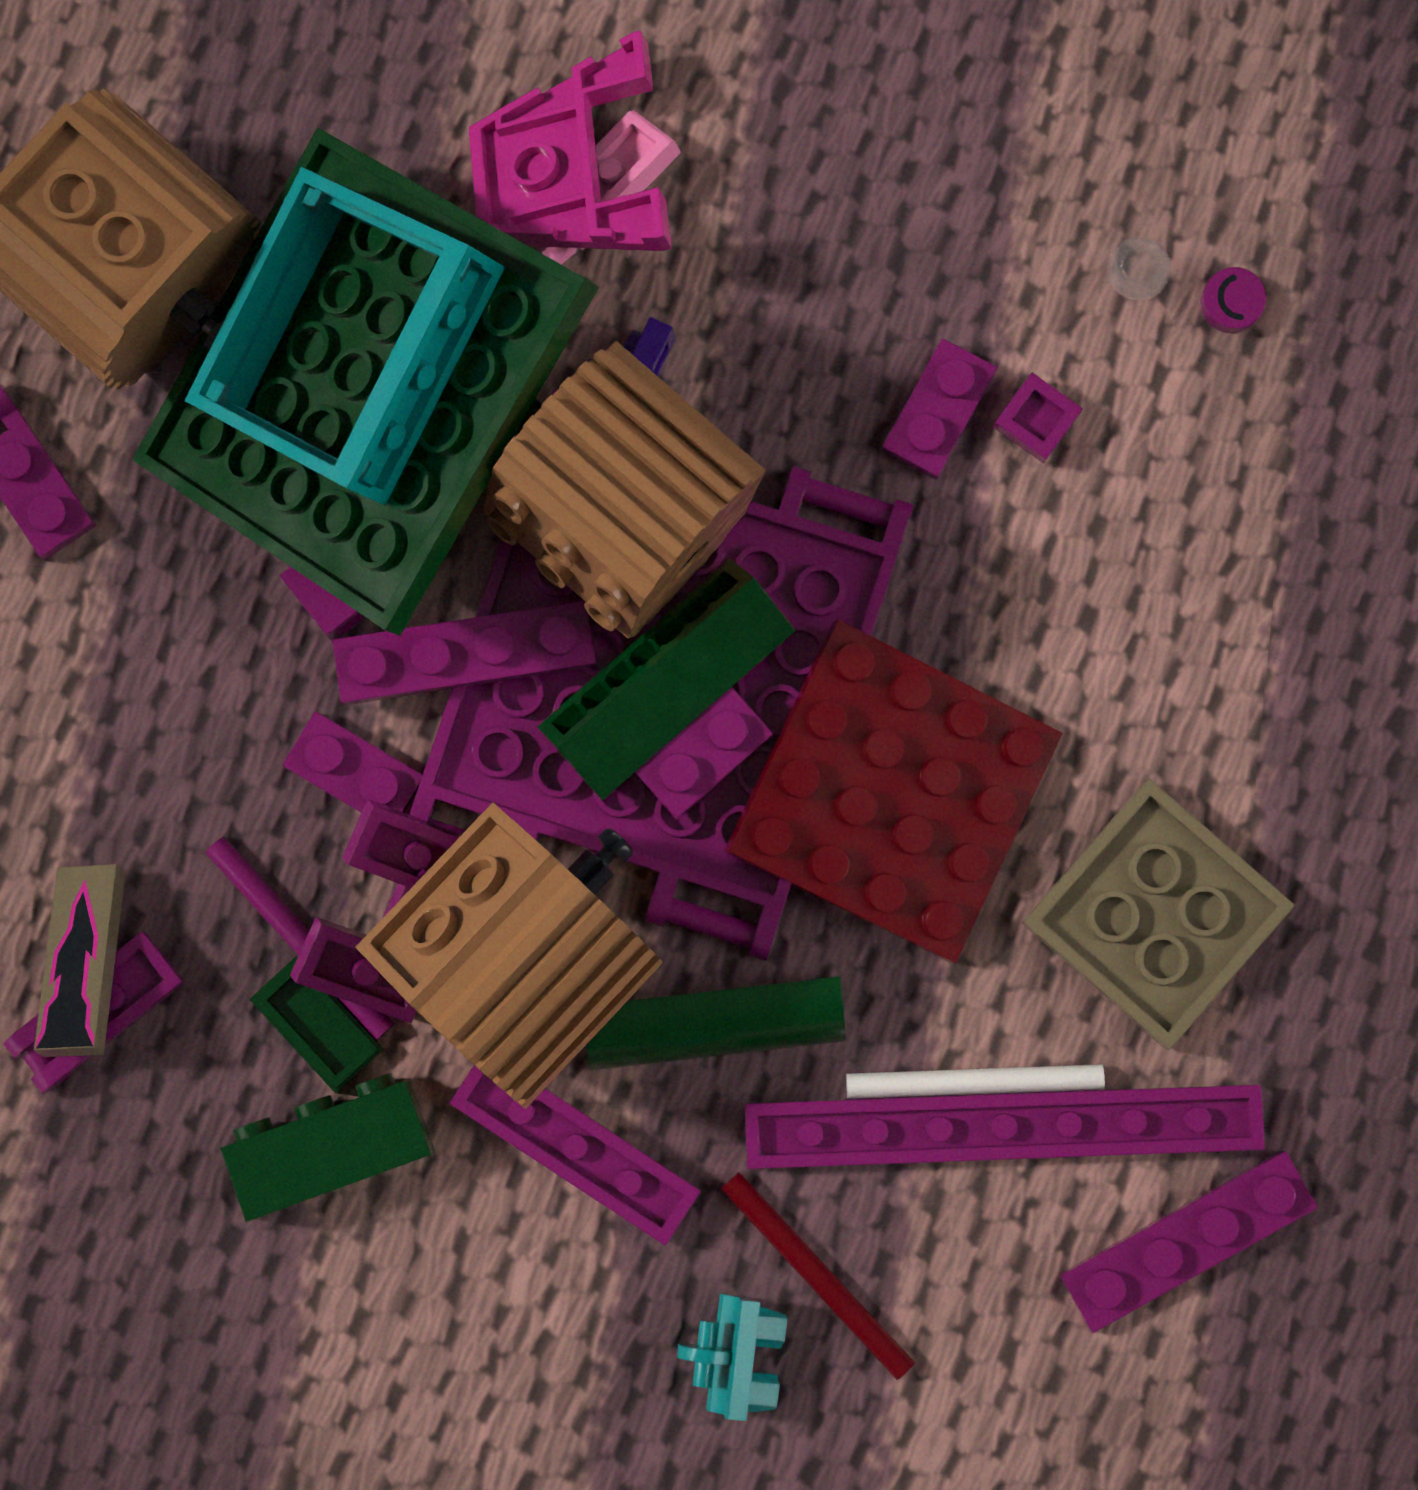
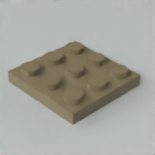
(1158, 914)

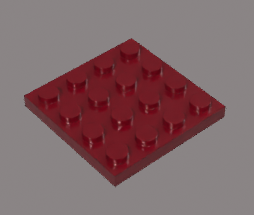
(893, 791)

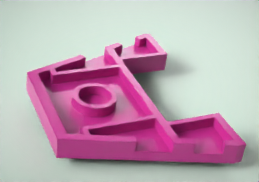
(541, 169)

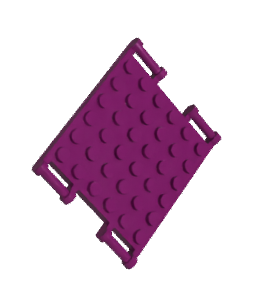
(497, 754)

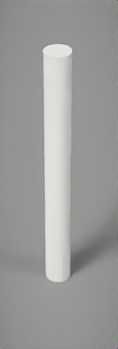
(975, 1081)

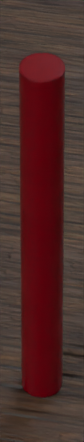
(818, 1276)

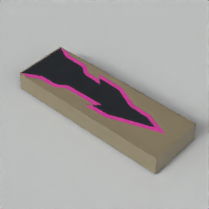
(80, 961)

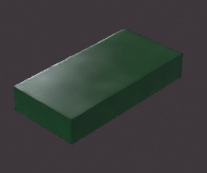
(317, 1028)

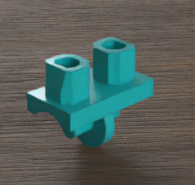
(727, 1356)

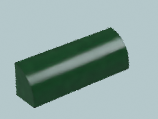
(666, 678)
(720, 1023)

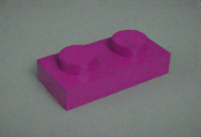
(939, 409)
(704, 753)
(350, 767)

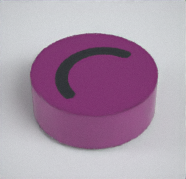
(1233, 300)

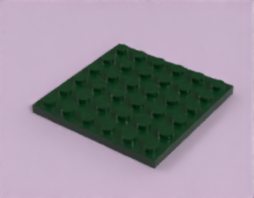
(324, 373)

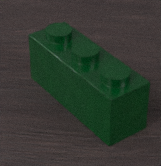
(326, 1146)

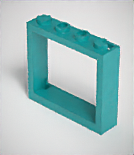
(415, 369)

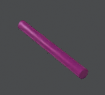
(282, 920)

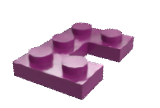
(391, 848)

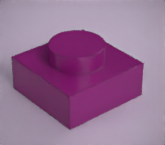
(1037, 417)

